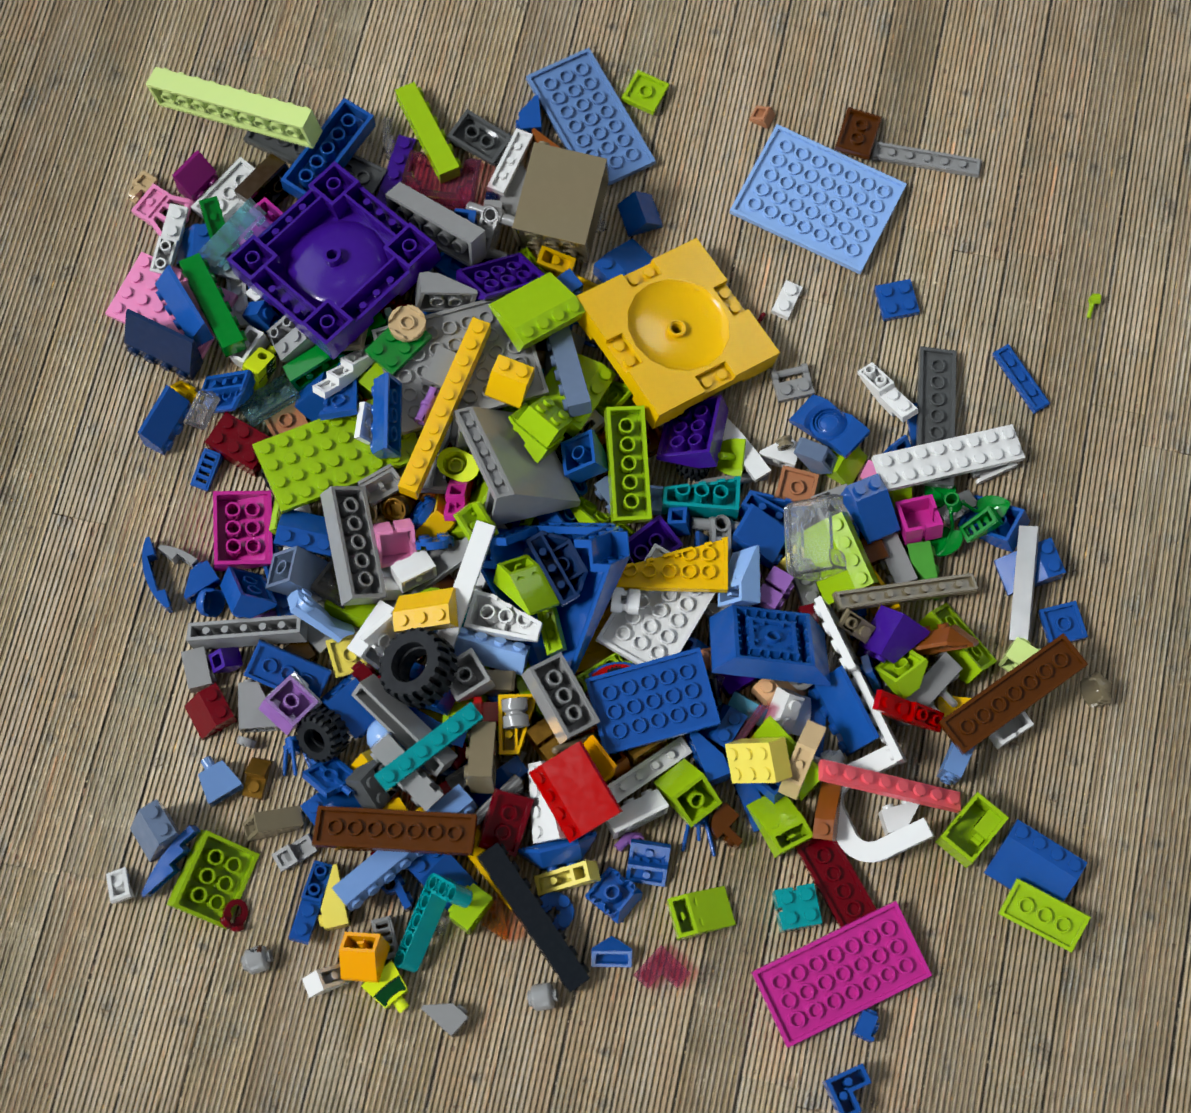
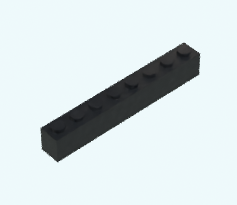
(533, 917)

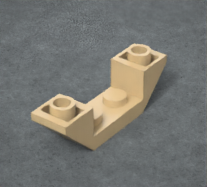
(802, 758)

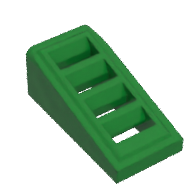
(991, 525)

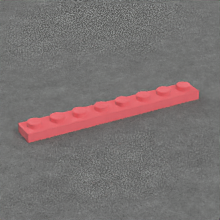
(889, 786)

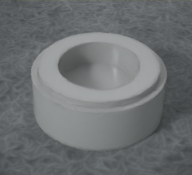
(246, 742)

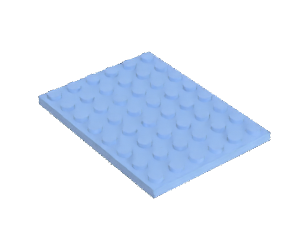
(818, 198)

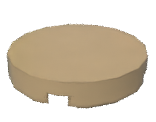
(407, 323)

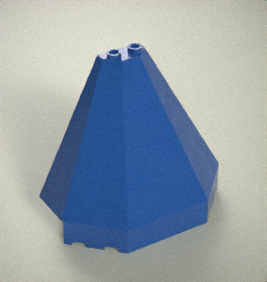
(605, 555)

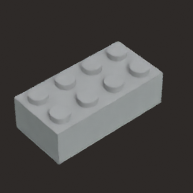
(560, 698)

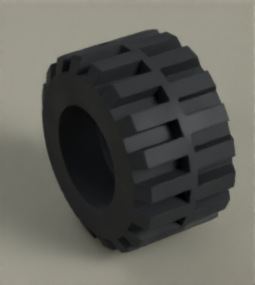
(322, 735)

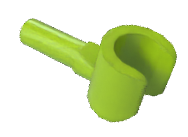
(1093, 299)

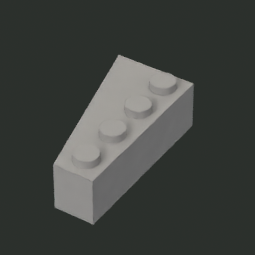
(418, 784)

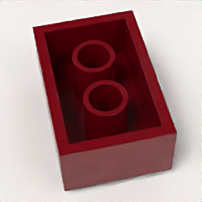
(234, 441)

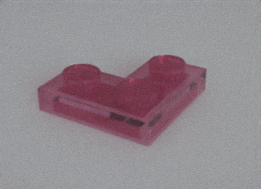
(659, 964)

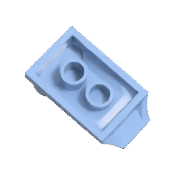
(311, 612)

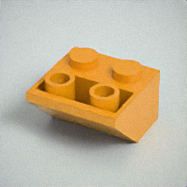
(362, 956)

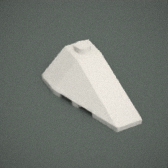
(500, 619)

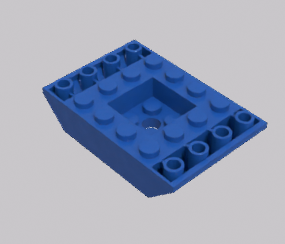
(768, 645)

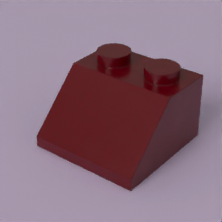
(210, 711)

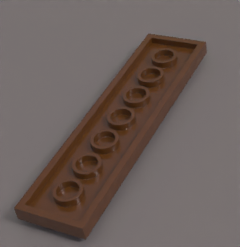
(1013, 693)
(395, 830)

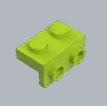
(470, 514)

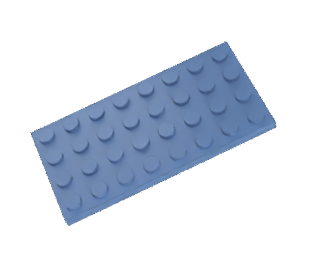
(590, 114)

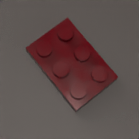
(505, 820)

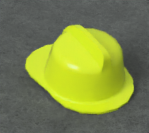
(457, 464)

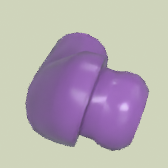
(626, 840)

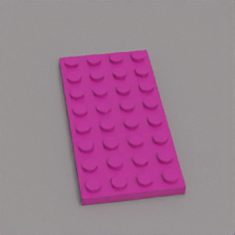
(841, 974)

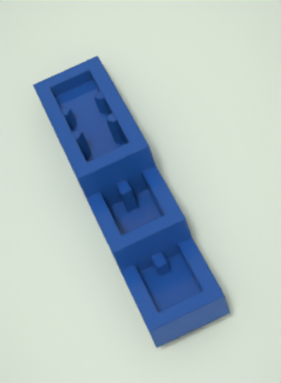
(166, 866)

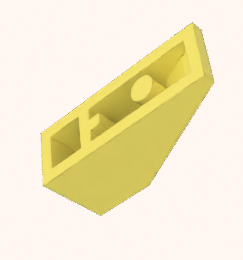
(568, 877)
(333, 910)

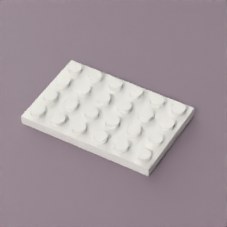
(661, 625)

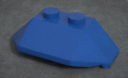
(231, 388)
(558, 853)

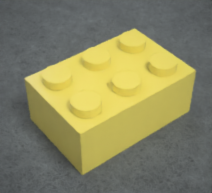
(758, 760)

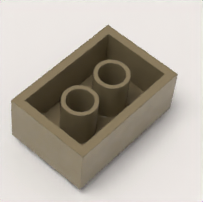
(482, 757)

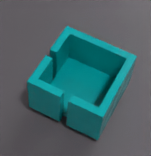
(798, 907)

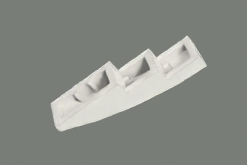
(339, 377)
(753, 461)

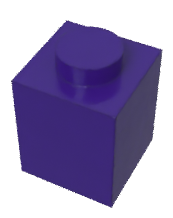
(225, 660)

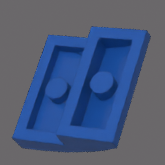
(648, 862)

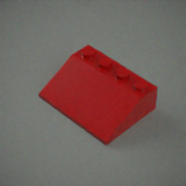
(575, 791)

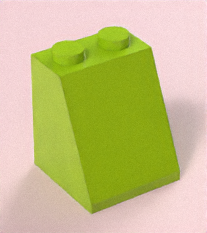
(688, 792)

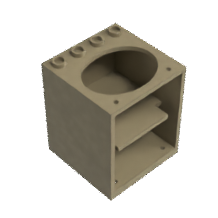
(561, 201)

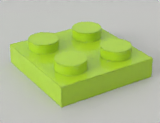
(645, 92)

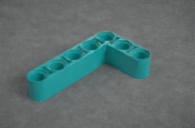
(426, 915)

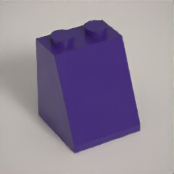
(893, 635)

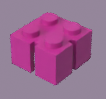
(917, 518)

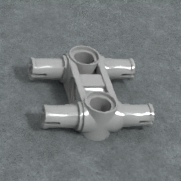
(491, 226)
(715, 532)

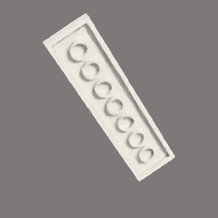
(948, 457)

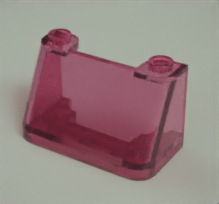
(451, 194)

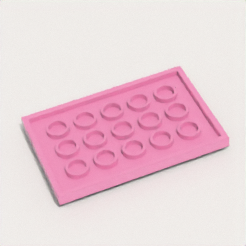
(140, 296)

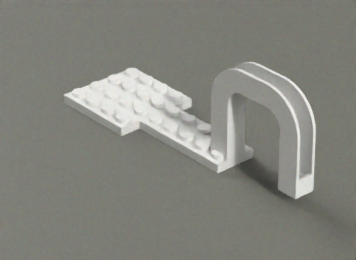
(876, 761)

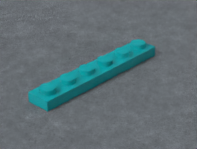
(428, 747)

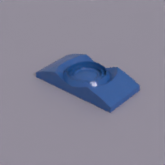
(830, 425)

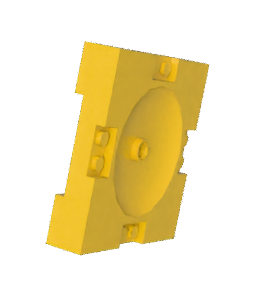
(675, 332)

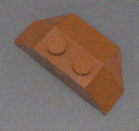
(944, 639)

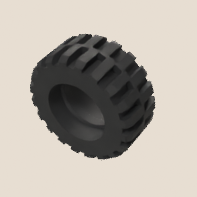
(435, 677)

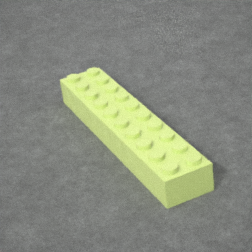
(234, 107)

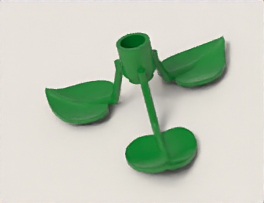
(952, 539)

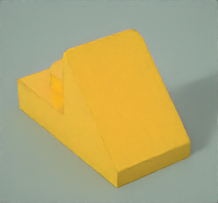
(554, 260)

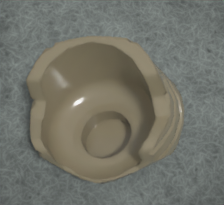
(1096, 690)

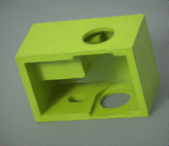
(972, 830)

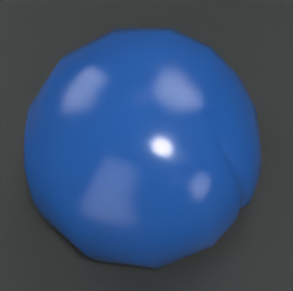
(210, 602)

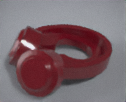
(238, 925)

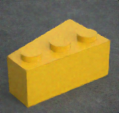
(512, 740)

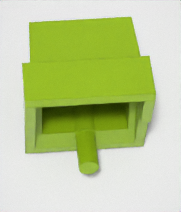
(541, 427)

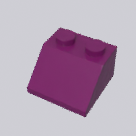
(195, 176)

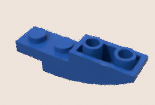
(311, 902)

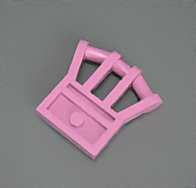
(154, 203)

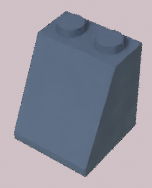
(294, 570)
(154, 829)

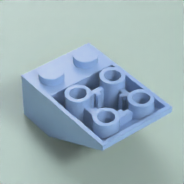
(742, 579)

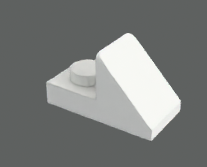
(119, 886)

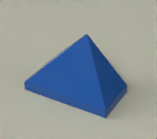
(611, 954)

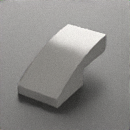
(175, 554)
(295, 853)

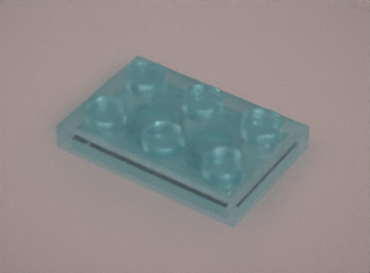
(269, 400)

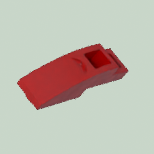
(907, 711)

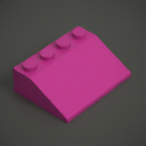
(242, 529)

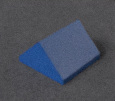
(639, 213)
(311, 403)

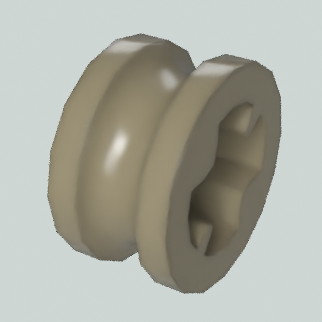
(784, 442)

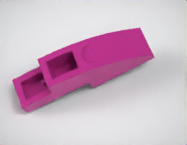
(456, 497)

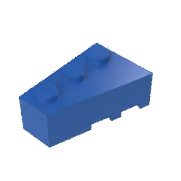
(766, 502)

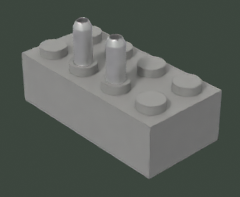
(938, 674)

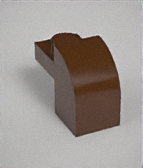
(721, 824)

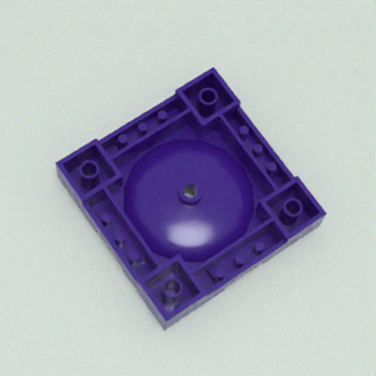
(334, 260)

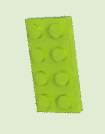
(1044, 915)

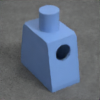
(218, 781)

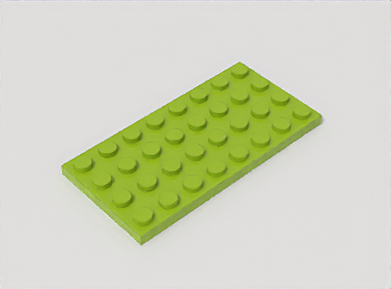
(318, 456)

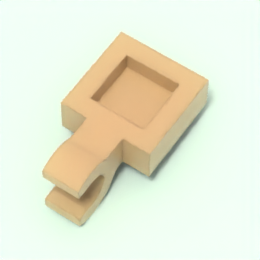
(141, 185)

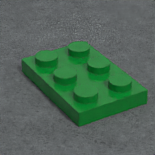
(394, 354)

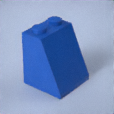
(760, 530)
(350, 710)

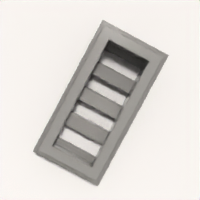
(384, 920)

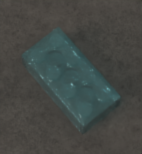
(232, 232)

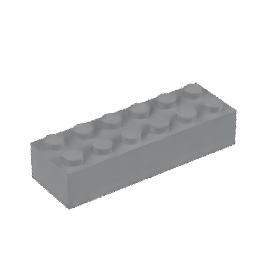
(449, 231)
(353, 545)

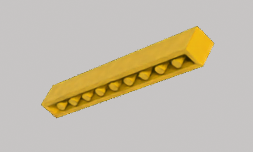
(443, 408)

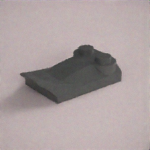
(479, 138)

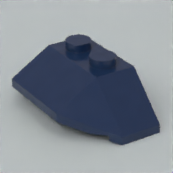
(559, 564)

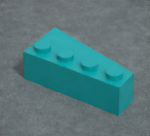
(705, 498)

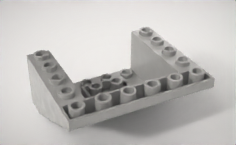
(515, 482)

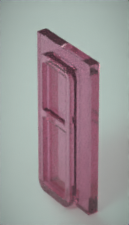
(752, 722)

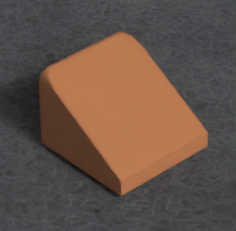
(762, 116)

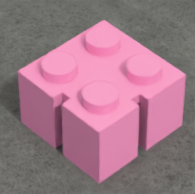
(394, 542)

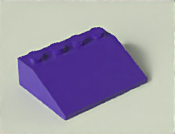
(499, 275)
(695, 435)

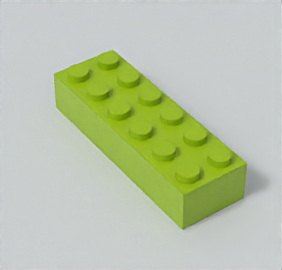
(627, 464)

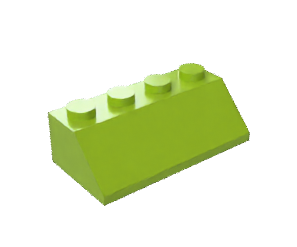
(973, 659)

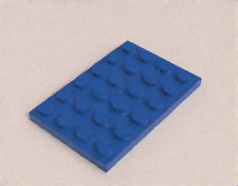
(653, 701)

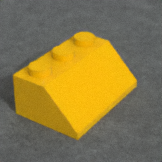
(426, 609)

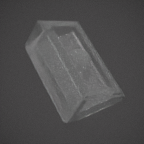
(202, 409)

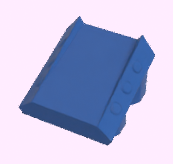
(614, 895)

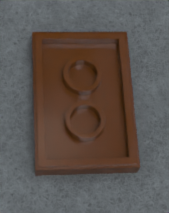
(858, 133)

